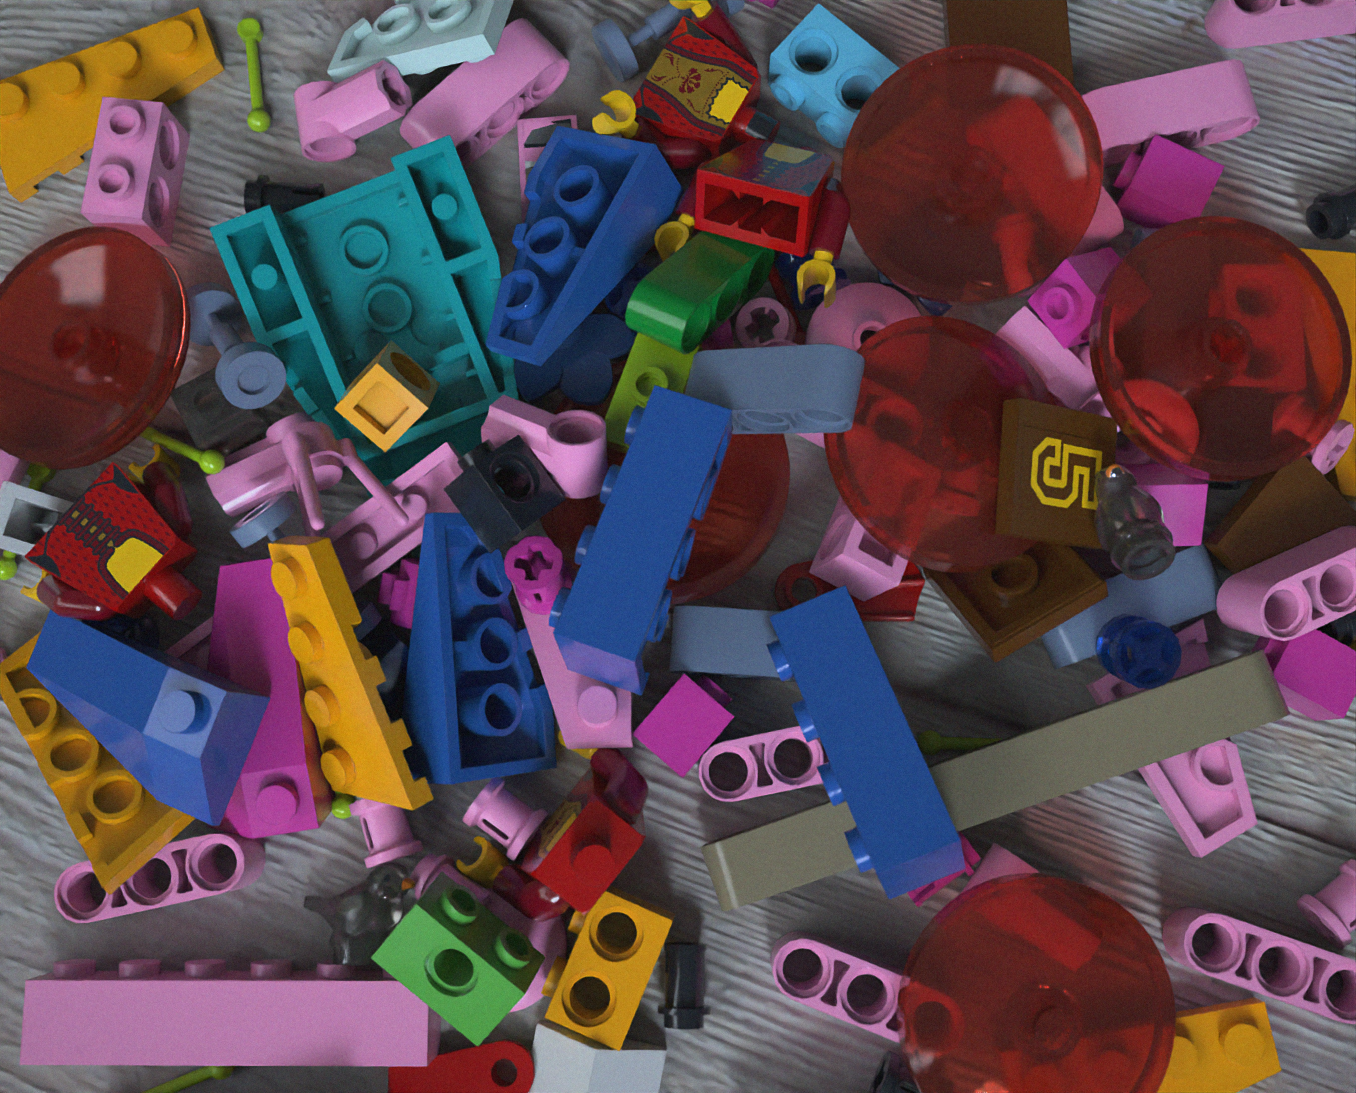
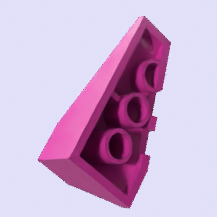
(282, 776)

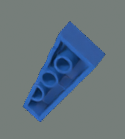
(640, 538)
(868, 744)

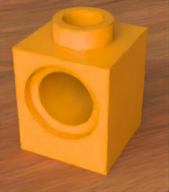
(388, 396)

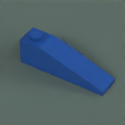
(583, 231)
(468, 671)
(156, 714)

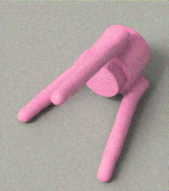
(318, 465)

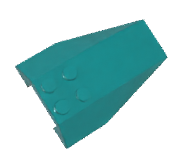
(373, 267)

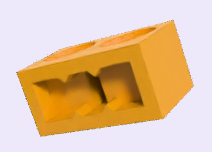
(620, 968)

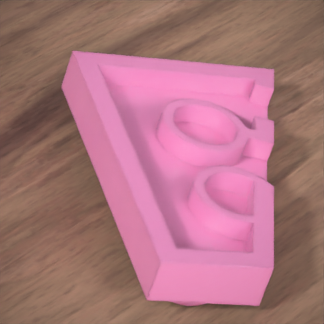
(586, 709)
(1202, 788)

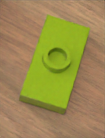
(646, 366)

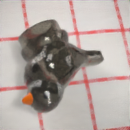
(1131, 525)
(364, 913)

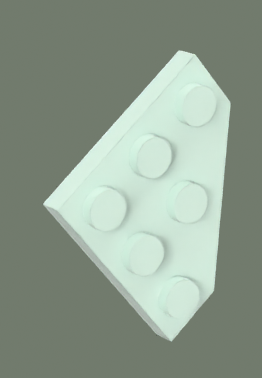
(422, 36)

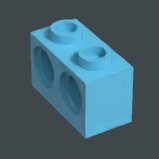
(850, 72)

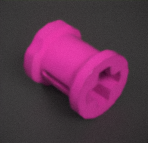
(537, 575)

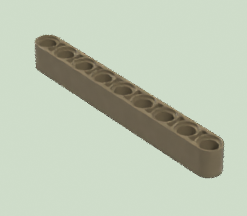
(1014, 773)

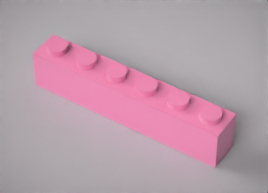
(224, 1016)

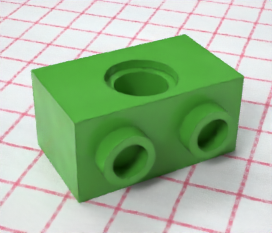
(468, 988)

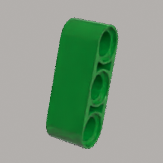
(697, 290)

